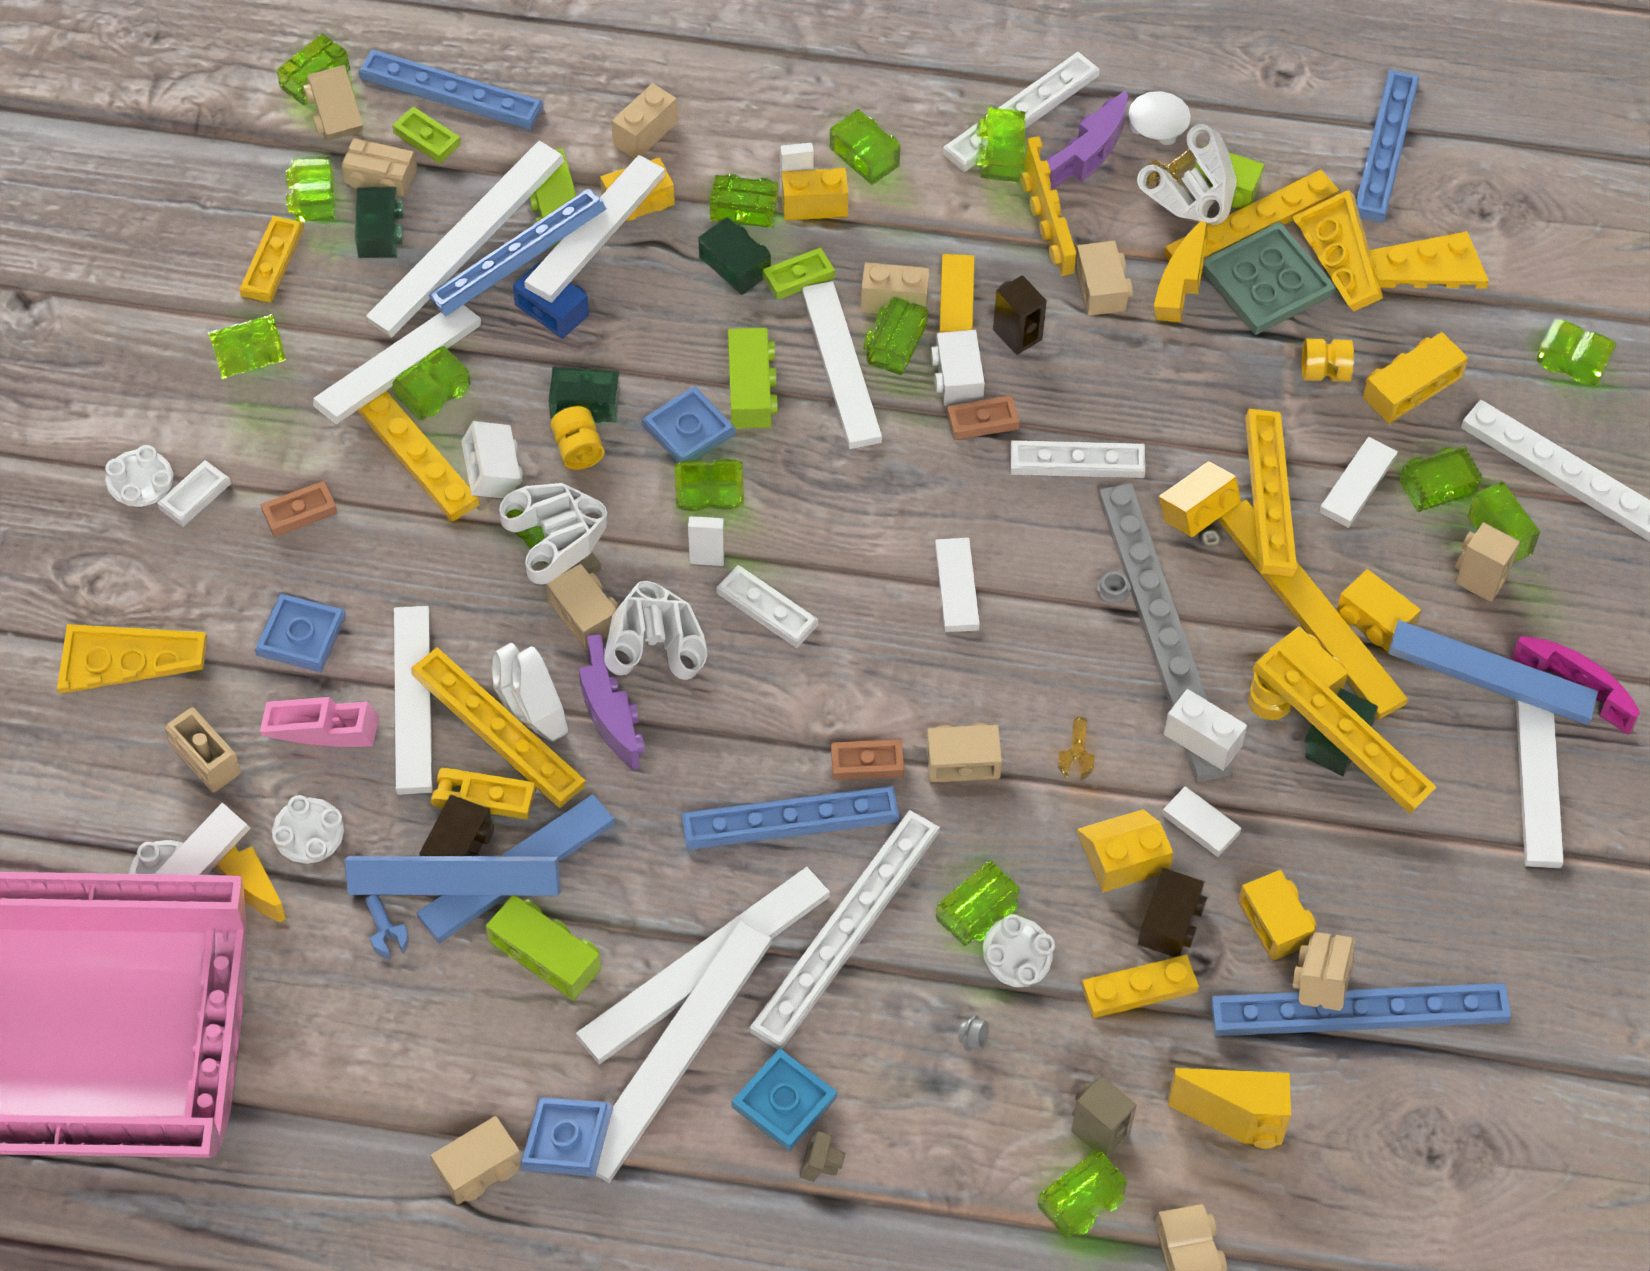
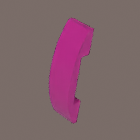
(1570, 665)

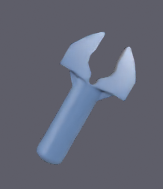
(385, 928)

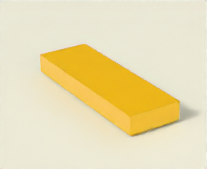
(271, 259)
(956, 293)

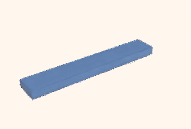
(451, 89)
(1386, 145)
(517, 252)
(1493, 672)
(790, 817)
(555, 839)
(452, 875)

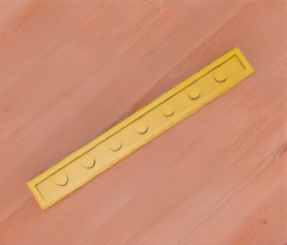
(1319, 619)

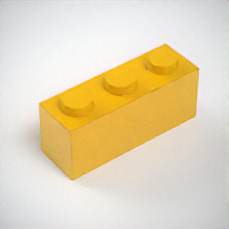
(1414, 377)

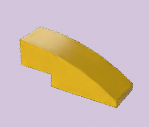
(1182, 275)
(257, 887)

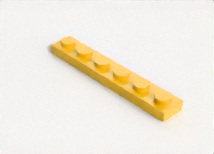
(1266, 212)
(419, 456)
(1270, 493)
(498, 727)
(1344, 727)

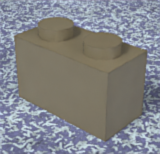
(1102, 1116)

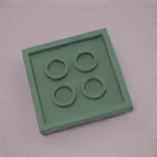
(1268, 278)

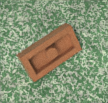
(983, 417)
(299, 508)
(867, 759)

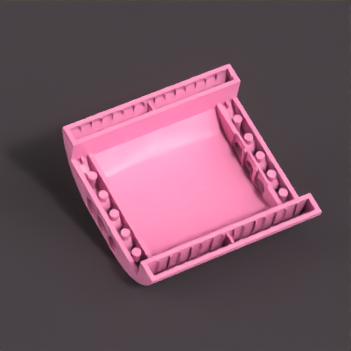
(119, 1012)

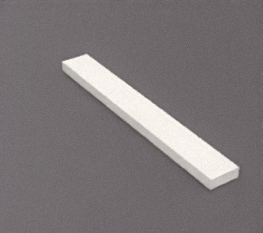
(465, 238)
(844, 930)
(676, 982)
(680, 1045)

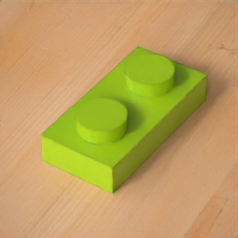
(426, 135)
(801, 271)

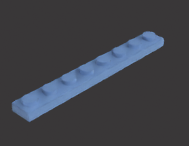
(1362, 1010)

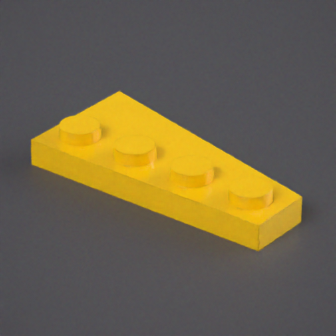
(1046, 205)
(1342, 248)
(1430, 261)
(123, 655)

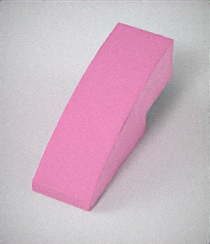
(320, 722)

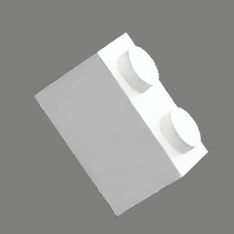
(959, 367)
(491, 459)
(1205, 729)

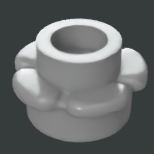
(1114, 580)
(973, 1033)

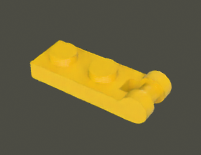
(499, 794)

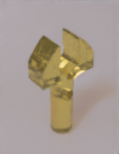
(1172, 167)
(1077, 751)

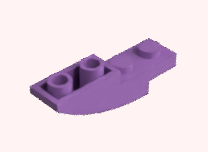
(1094, 143)
(610, 708)

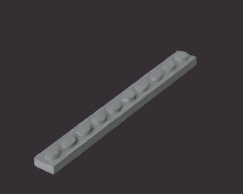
(1155, 606)

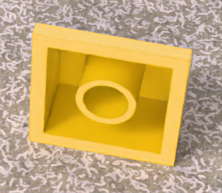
(1126, 849)

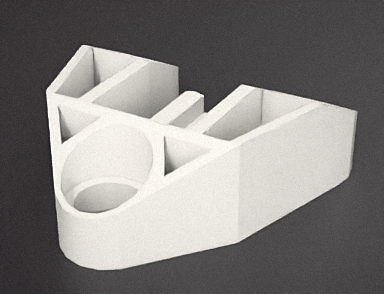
(1218, 168)
(564, 523)
(656, 619)
(528, 691)

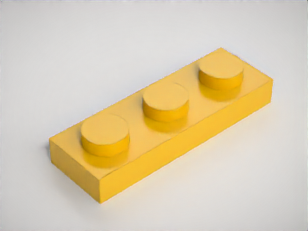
(1139, 986)

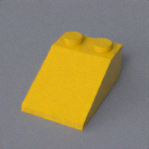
(1240, 1104)

